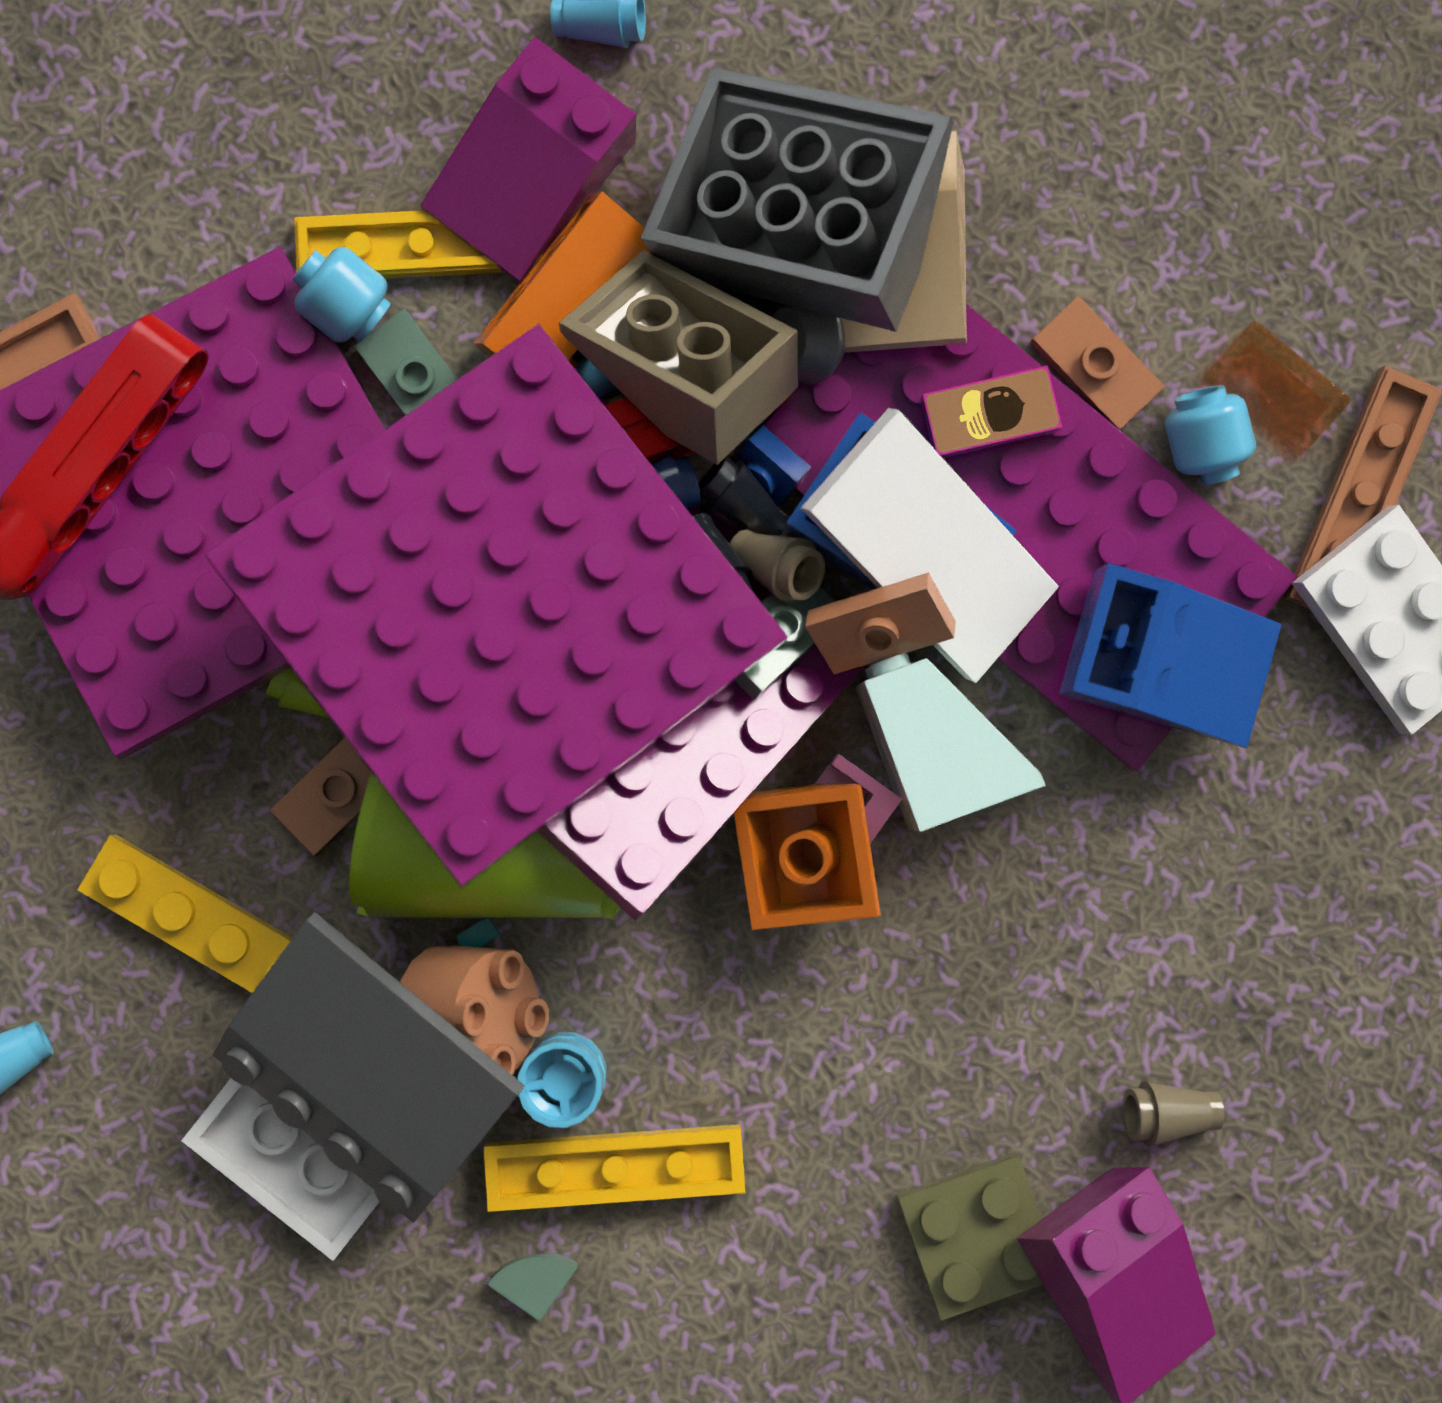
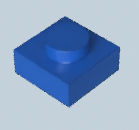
(773, 465)

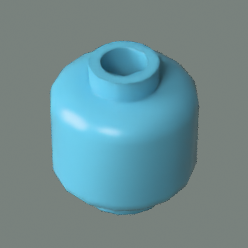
(340, 294)
(1210, 434)

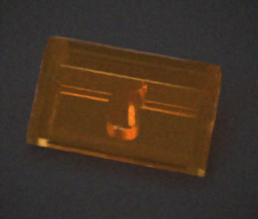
(1278, 387)

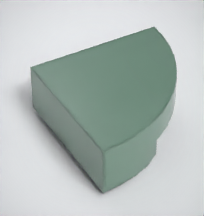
(533, 1281)

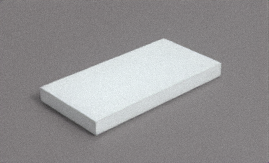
(909, 514)

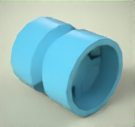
(562, 1079)

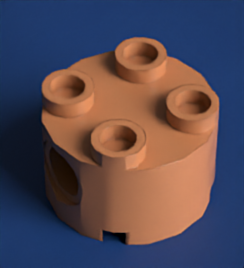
(483, 996)

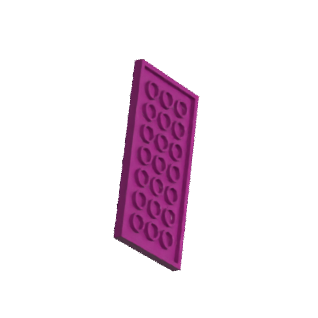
(1069, 494)

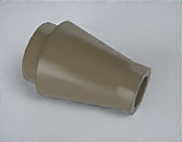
(781, 564)
(1167, 1113)

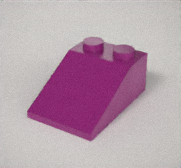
(530, 159)
(1123, 1279)

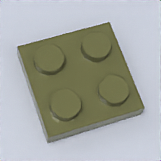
(969, 1232)

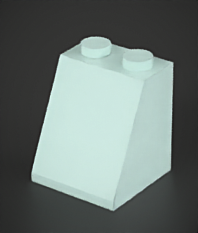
(938, 745)

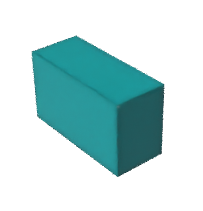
(478, 934)

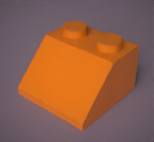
(806, 855)

